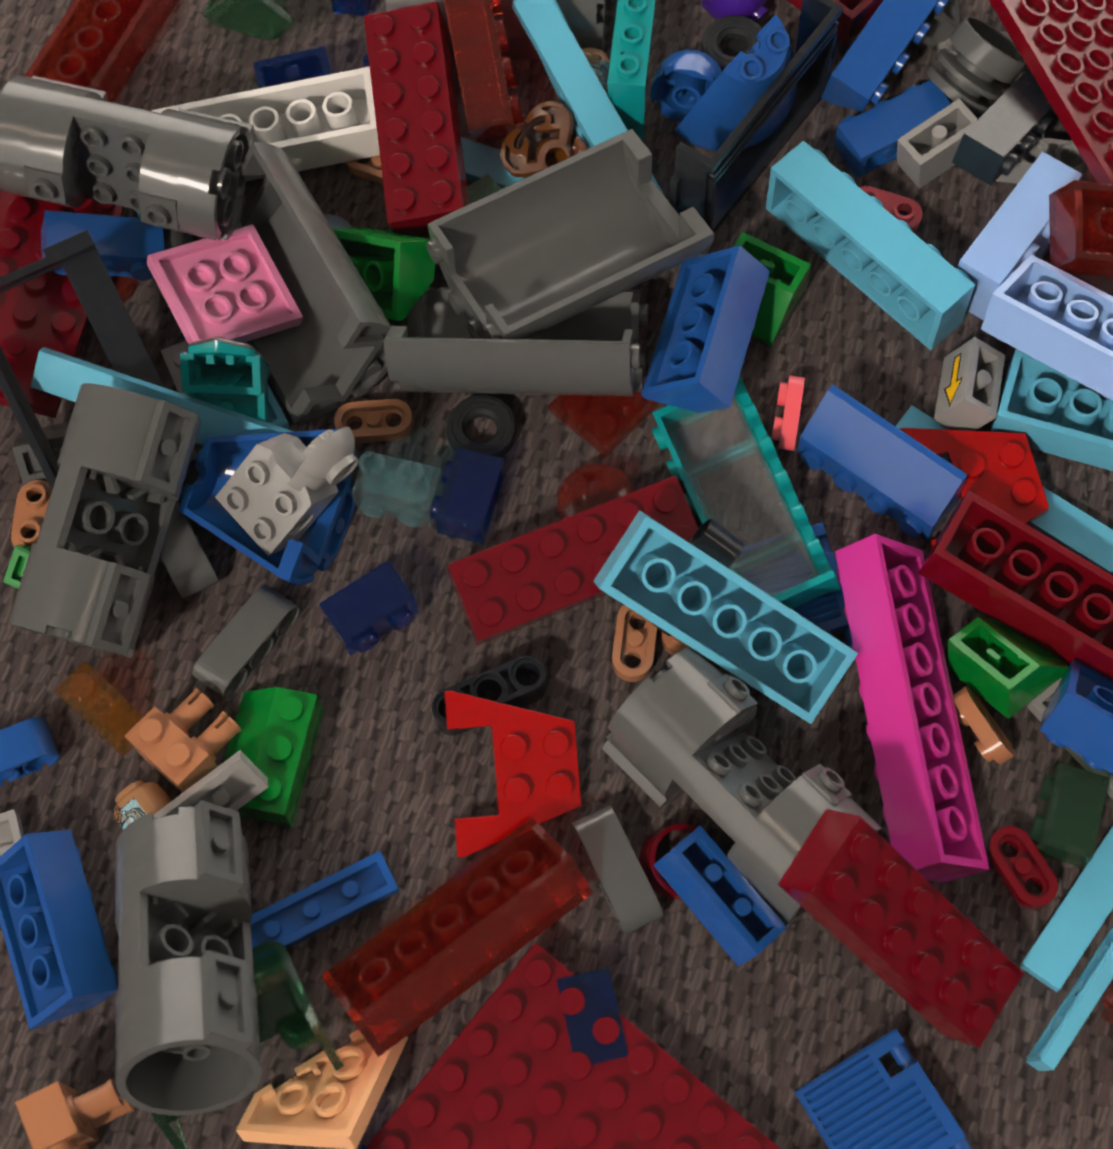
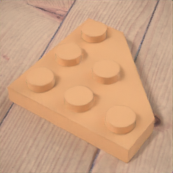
(323, 1106)

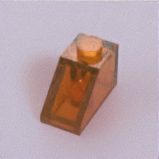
(100, 706)

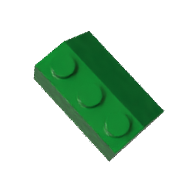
(391, 265)
(279, 740)

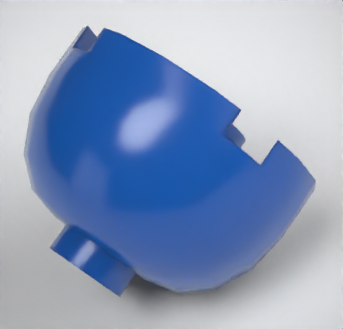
(682, 82)

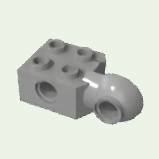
(287, 485)

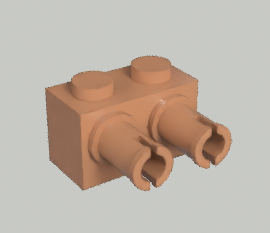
(169, 749)
(66, 1119)

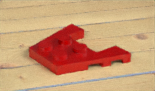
(996, 468)
(531, 766)

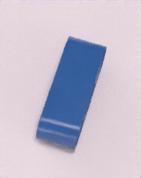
(26, 748)

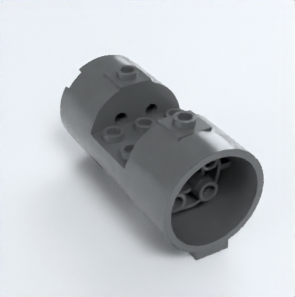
(76, 146)
(106, 519)
(689, 737)
(185, 963)

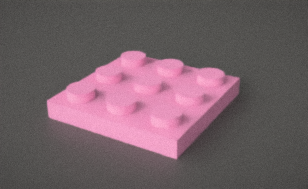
(225, 288)

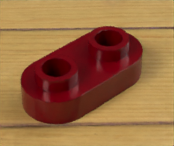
(1024, 867)

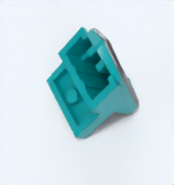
(227, 376)

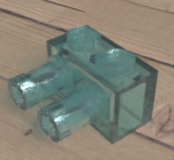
(396, 488)

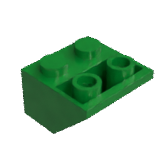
(783, 288)
(1002, 665)

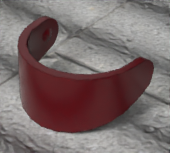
(647, 858)

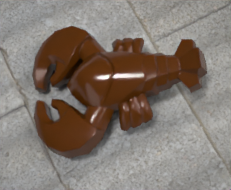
(550, 150)

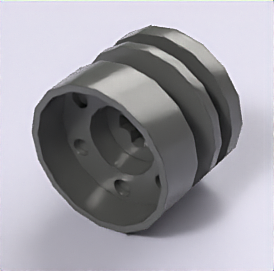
(981, 59)

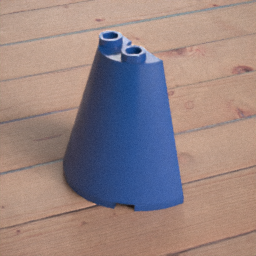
(738, 91)
(300, 558)

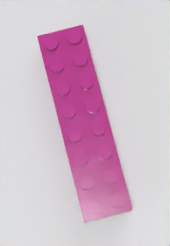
(910, 709)

